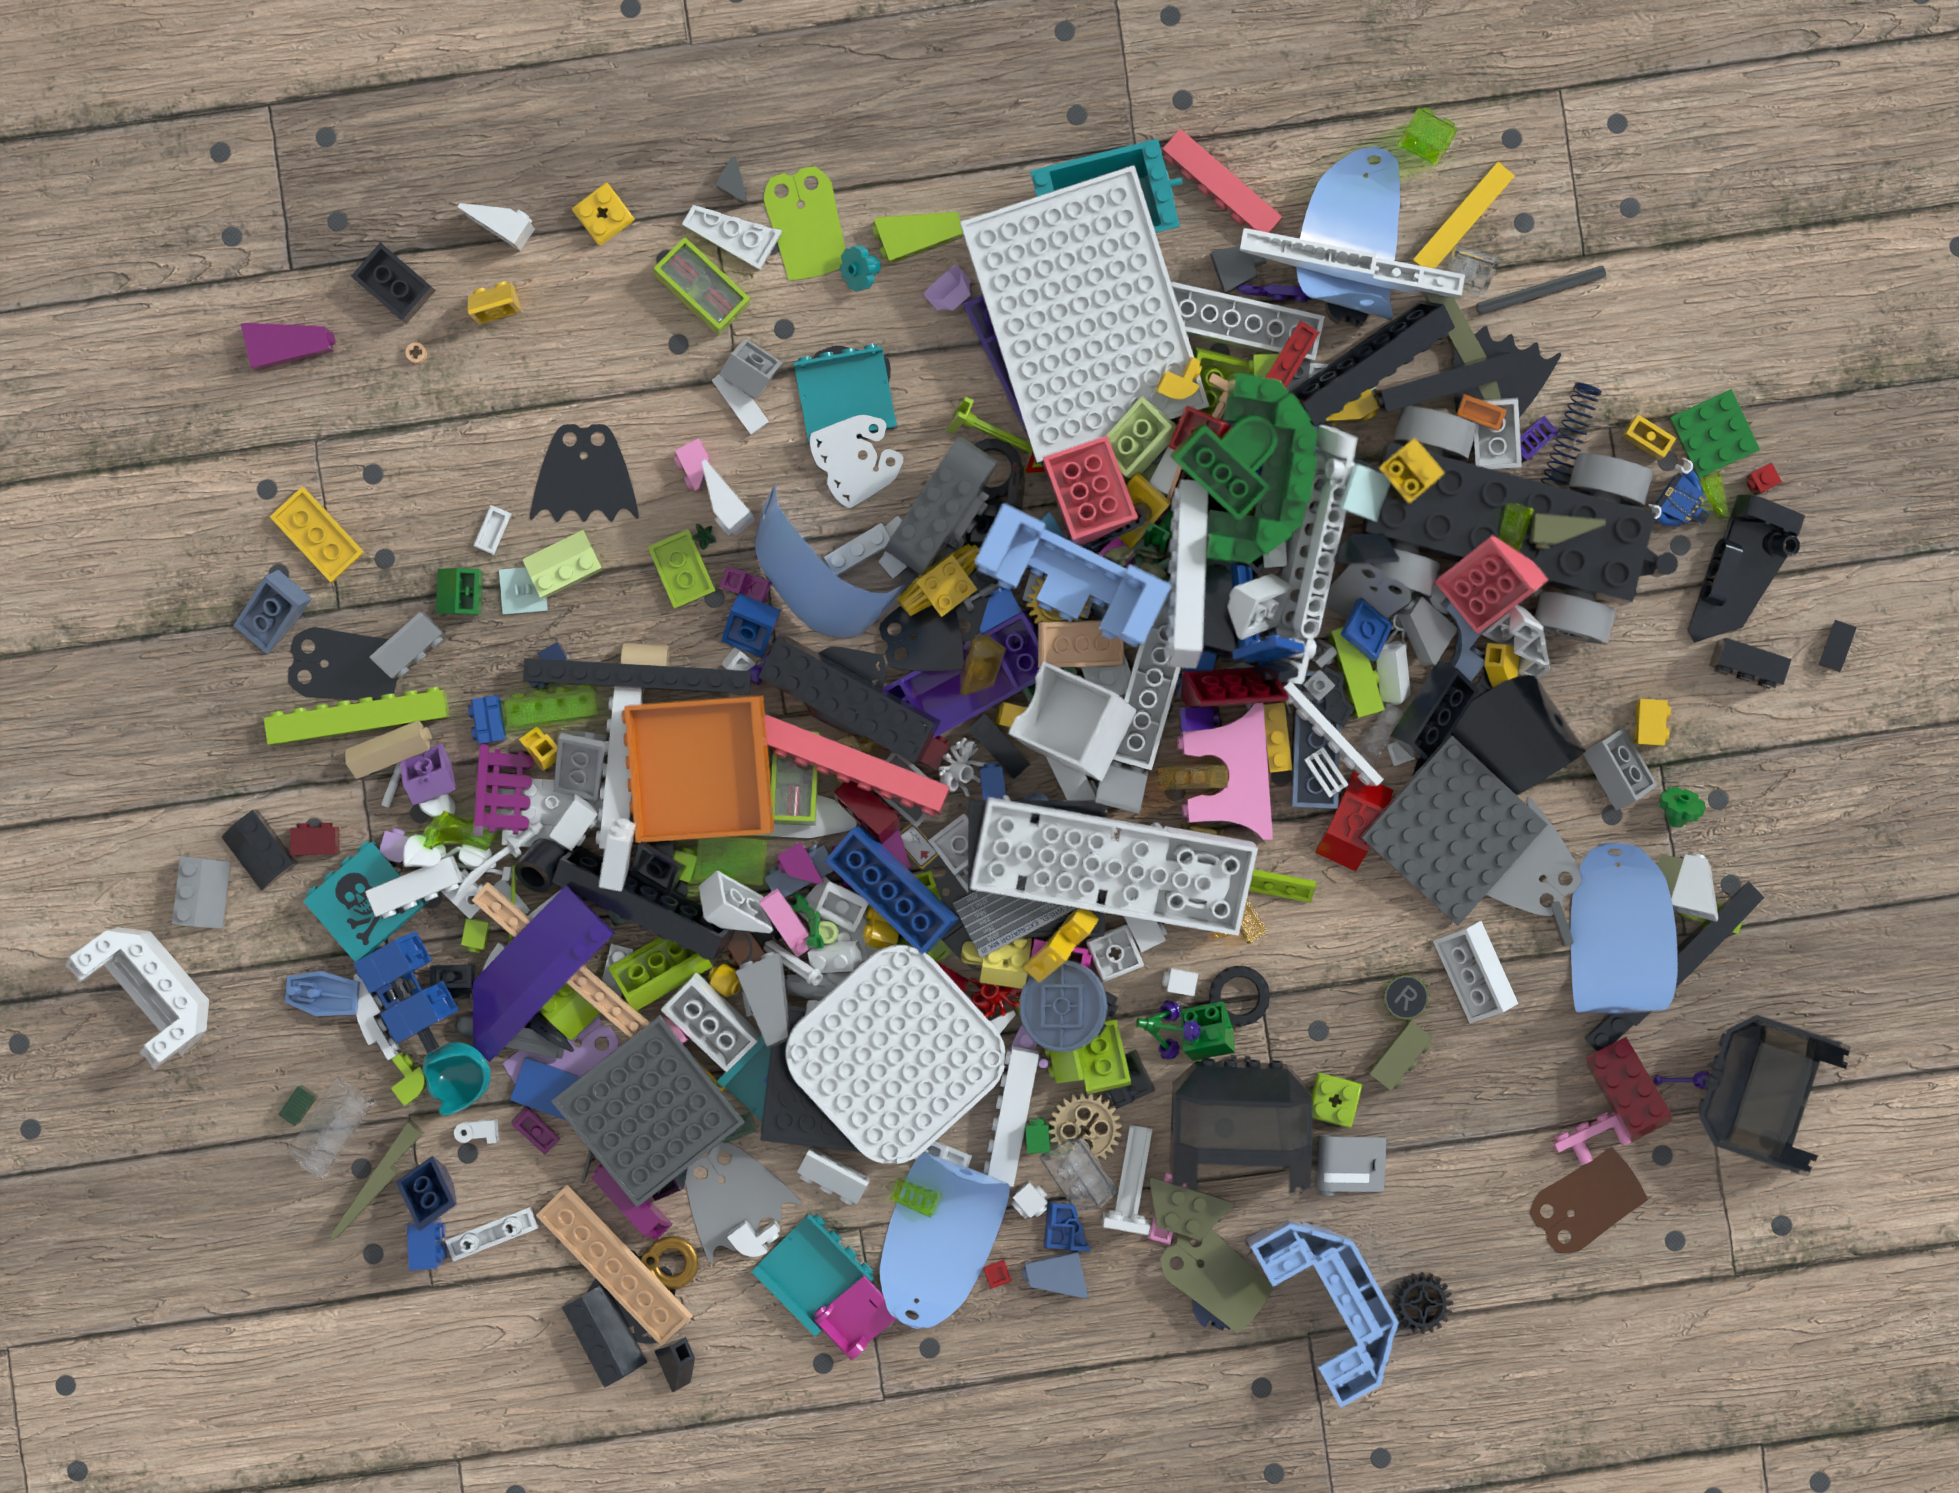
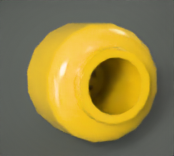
(725, 980)

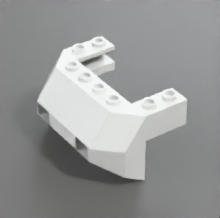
(153, 983)

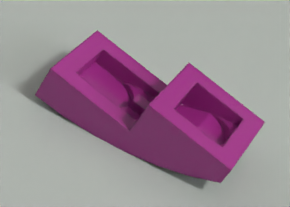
(745, 584)

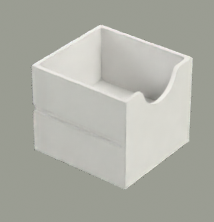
(1073, 722)

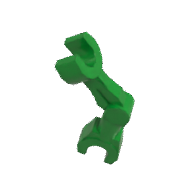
(814, 939)

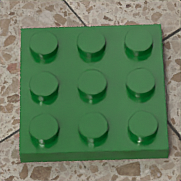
(1714, 433)

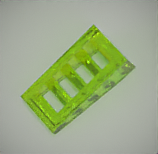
(1715, 492)
(919, 1190)

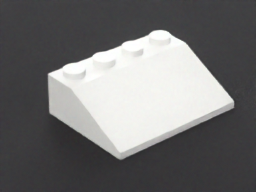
(731, 512)

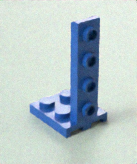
(1252, 648)

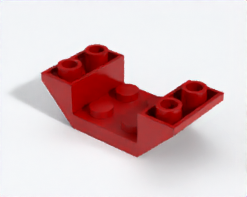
(1354, 814)

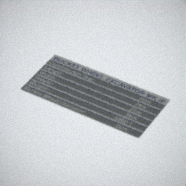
(1001, 919)

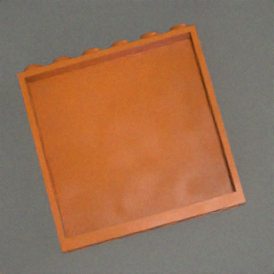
(698, 768)

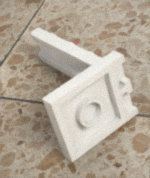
(1130, 1186)

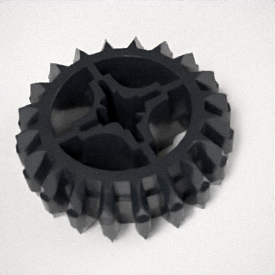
(1433, 1303)

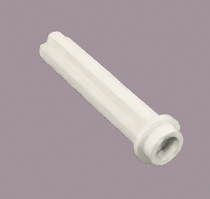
(812, 975)

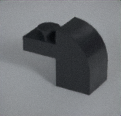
(1352, 316)

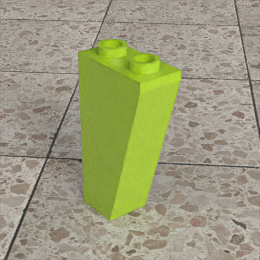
(914, 234)

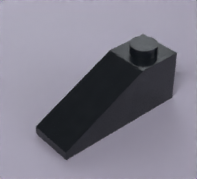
(999, 746)

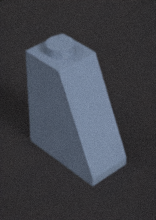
(1057, 1274)

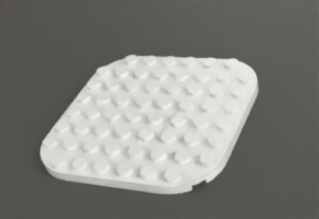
(895, 1054)

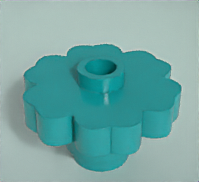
(859, 268)

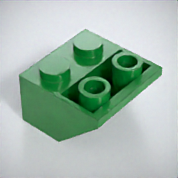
(459, 591)
(1216, 1031)

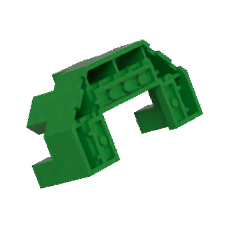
(1286, 471)

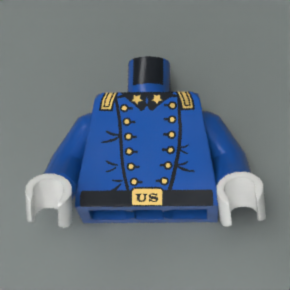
(1681, 499)

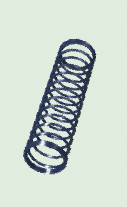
(1586, 388)

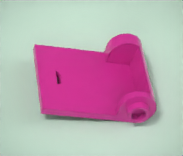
(854, 1317)

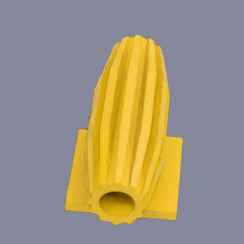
(943, 583)

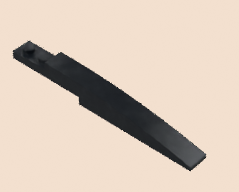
(1689, 957)

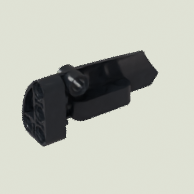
(1744, 564)

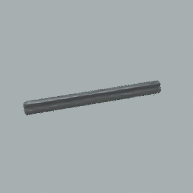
(1541, 290)

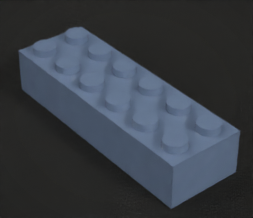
(1305, 788)

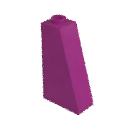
(280, 344)
(645, 1218)

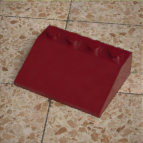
(1229, 687)

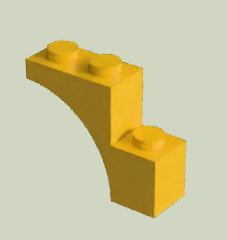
(1059, 947)

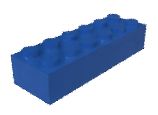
(891, 889)

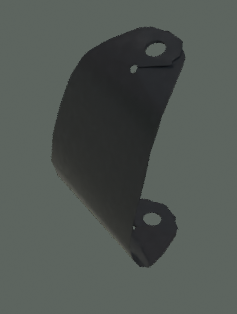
(1517, 734)

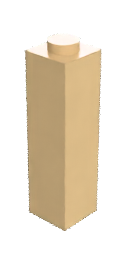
(388, 749)

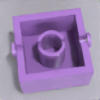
(428, 775)

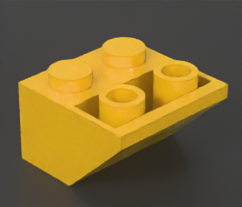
(1411, 470)

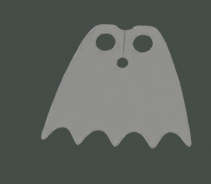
(1546, 857)
(747, 1194)

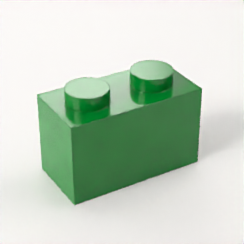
(1037, 1136)

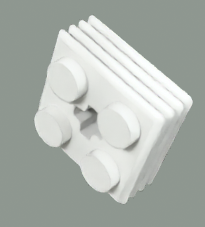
(1128, 959)

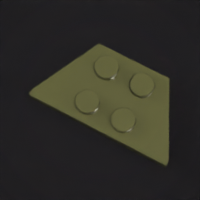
(1185, 1209)

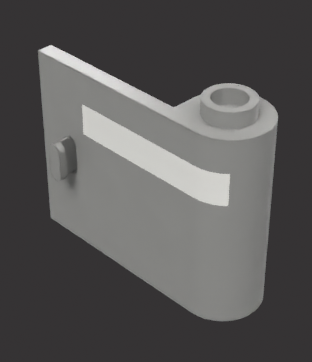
(1350, 1164)

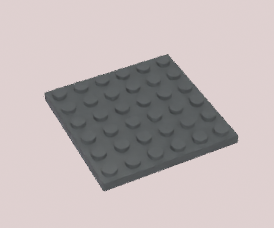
(1453, 830)
(648, 1111)

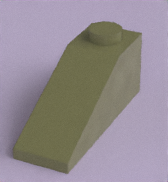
(1553, 529)

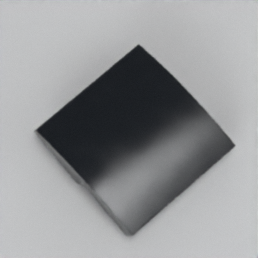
(1140, 1083)

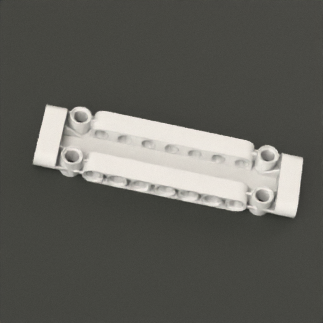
(1320, 546)

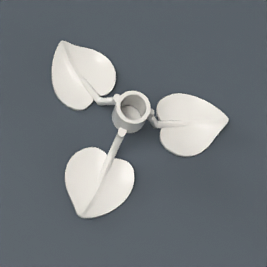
(417, 855)

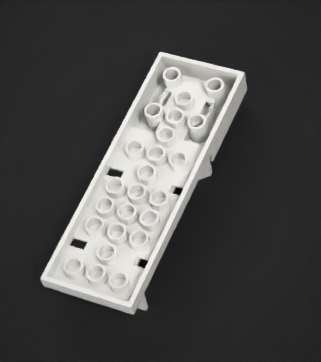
(1146, 871)

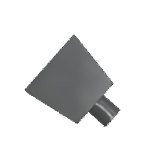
(1235, 267)

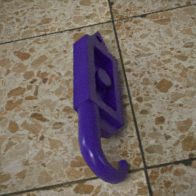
(1277, 292)

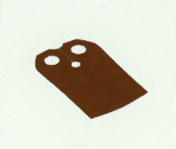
(1598, 1194)

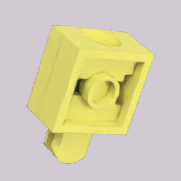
(1002, 966)

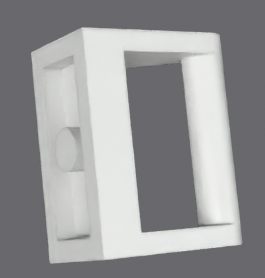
(848, 895)

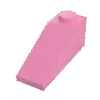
(786, 921)

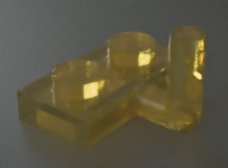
(1251, 926)

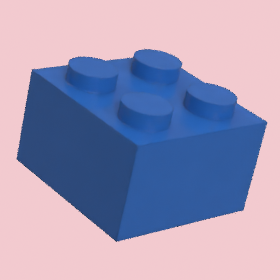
(426, 1246)

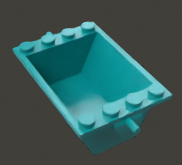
(1149, 168)

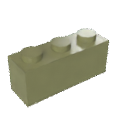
(1400, 1055)

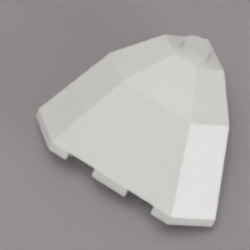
(1527, 636)

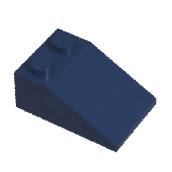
(427, 1192)

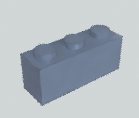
(789, 884)

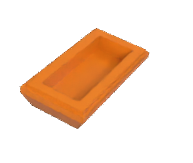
(1481, 412)

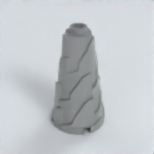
(798, 986)

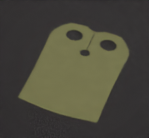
(1224, 1285)

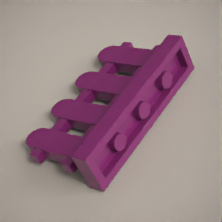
(501, 801)

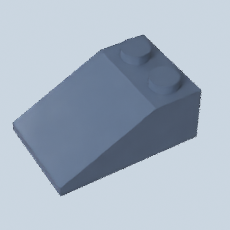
(272, 611)

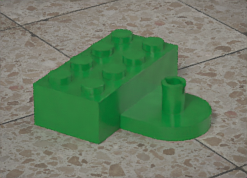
(1229, 464)

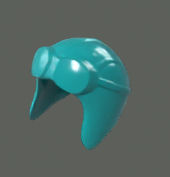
(456, 1076)

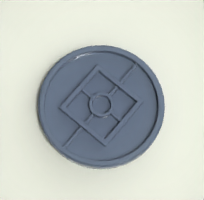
(1064, 1008)

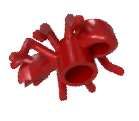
(992, 995)

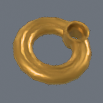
(683, 1247)

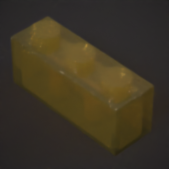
(1192, 777)

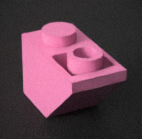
(690, 458)

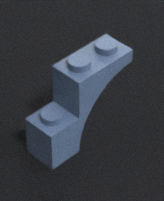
(1466, 658)

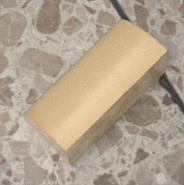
(645, 654)

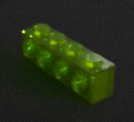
(551, 706)

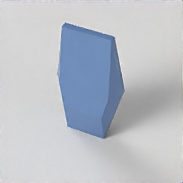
(322, 993)

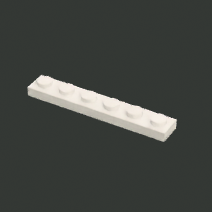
(1335, 740)

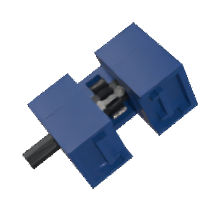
(406, 1004)

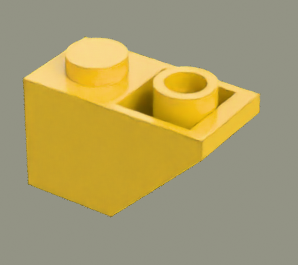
(1501, 663)

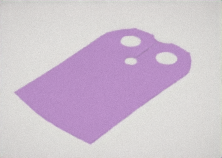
(575, 1062)

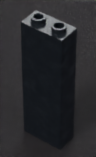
(1445, 381)

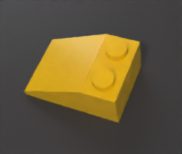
(493, 303)

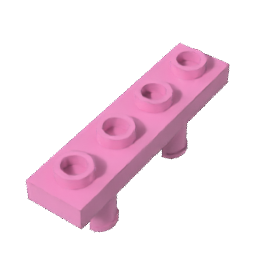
(1584, 1131)

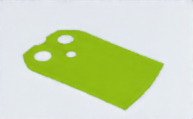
(811, 235)

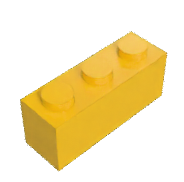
(1277, 738)

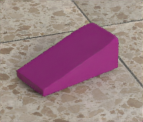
(535, 1129)

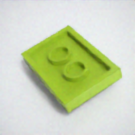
(681, 569)
(1104, 1061)

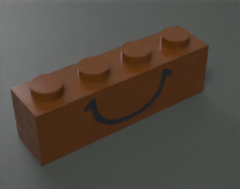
(744, 948)

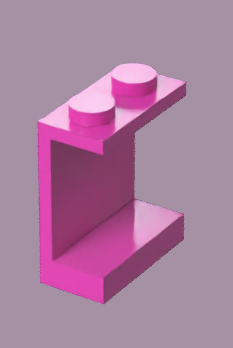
(1085, 957)

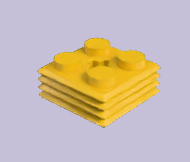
(599, 228)

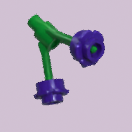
(1169, 1012)

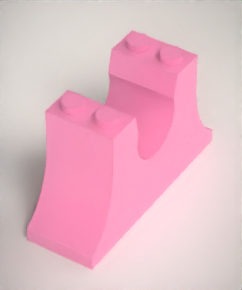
(1245, 754)

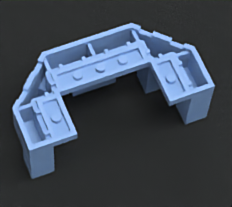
(1072, 576)
(1295, 1247)

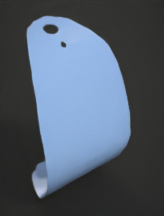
(1357, 216)
(809, 584)
(1622, 934)
(942, 1253)

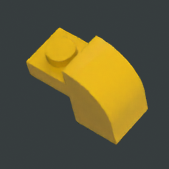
(1180, 387)
(540, 747)

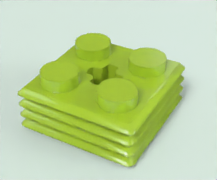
(1348, 1093)

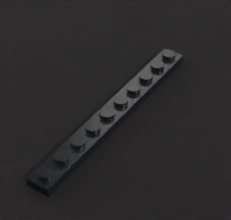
(637, 676)

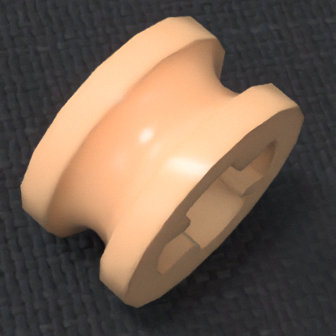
(411, 347)

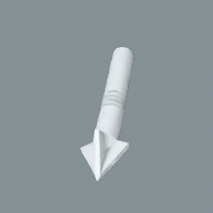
(393, 784)

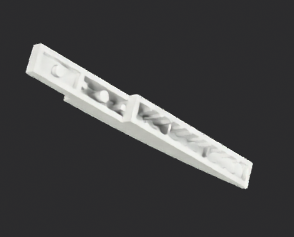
(1351, 264)

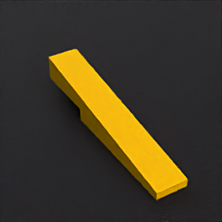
(1464, 217)

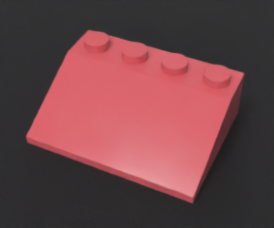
(1089, 490)
(1490, 582)

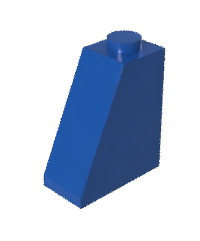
(992, 781)

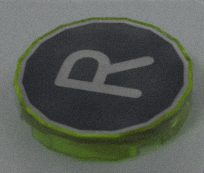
(1406, 997)

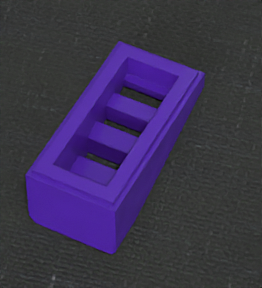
(1524, 454)

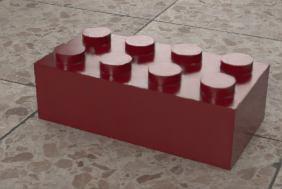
(1629, 1089)

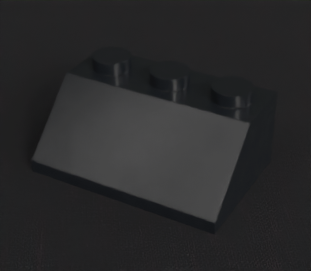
(259, 849)

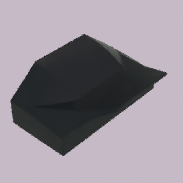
(456, 978)

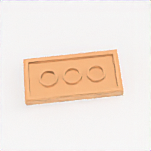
(1077, 645)

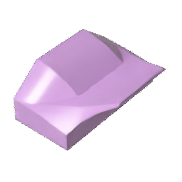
(949, 290)

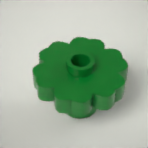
(1681, 806)

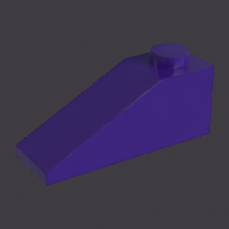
(1199, 718)

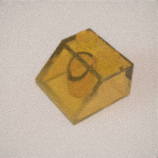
(981, 664)

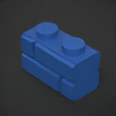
(487, 719)

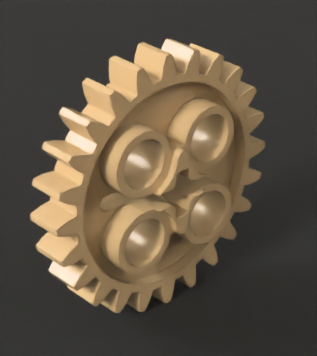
(1068, 1116)

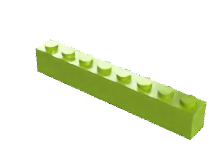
(356, 717)

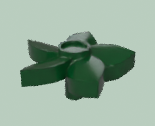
(704, 536)

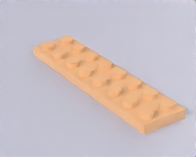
(614, 1265)

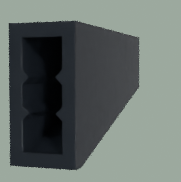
(1217, 622)

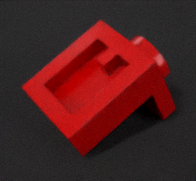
(1763, 479)

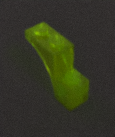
(453, 829)

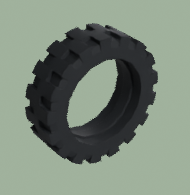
(1013, 456)
(1261, 985)

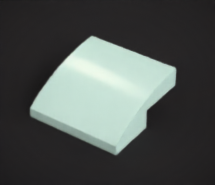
(1365, 493)

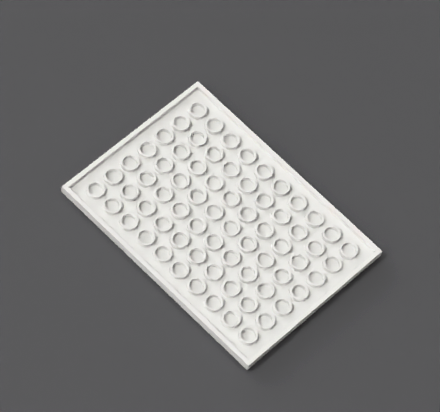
(1081, 308)

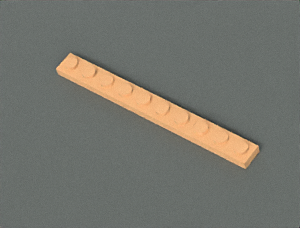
(583, 981)

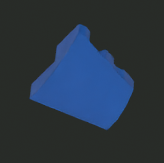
(1064, 1228)

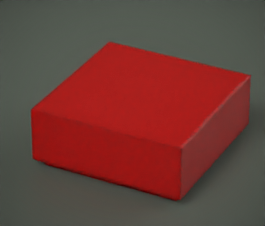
(997, 1274)

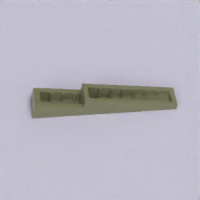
(1464, 339)
(381, 1176)

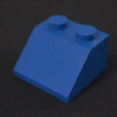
(999, 609)
(750, 625)

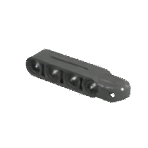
(525, 1040)

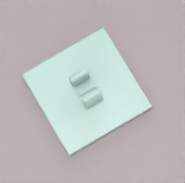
(519, 592)

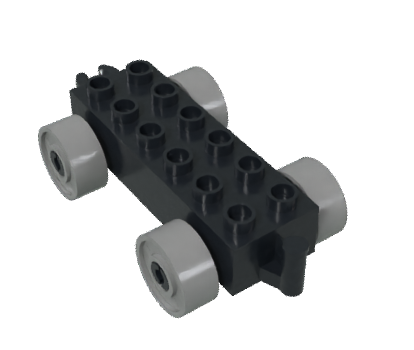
(1469, 508)

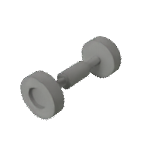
(982, 592)

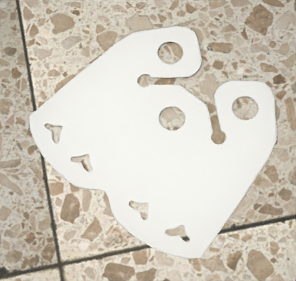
(843, 464)

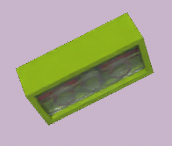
(701, 286)
(793, 792)

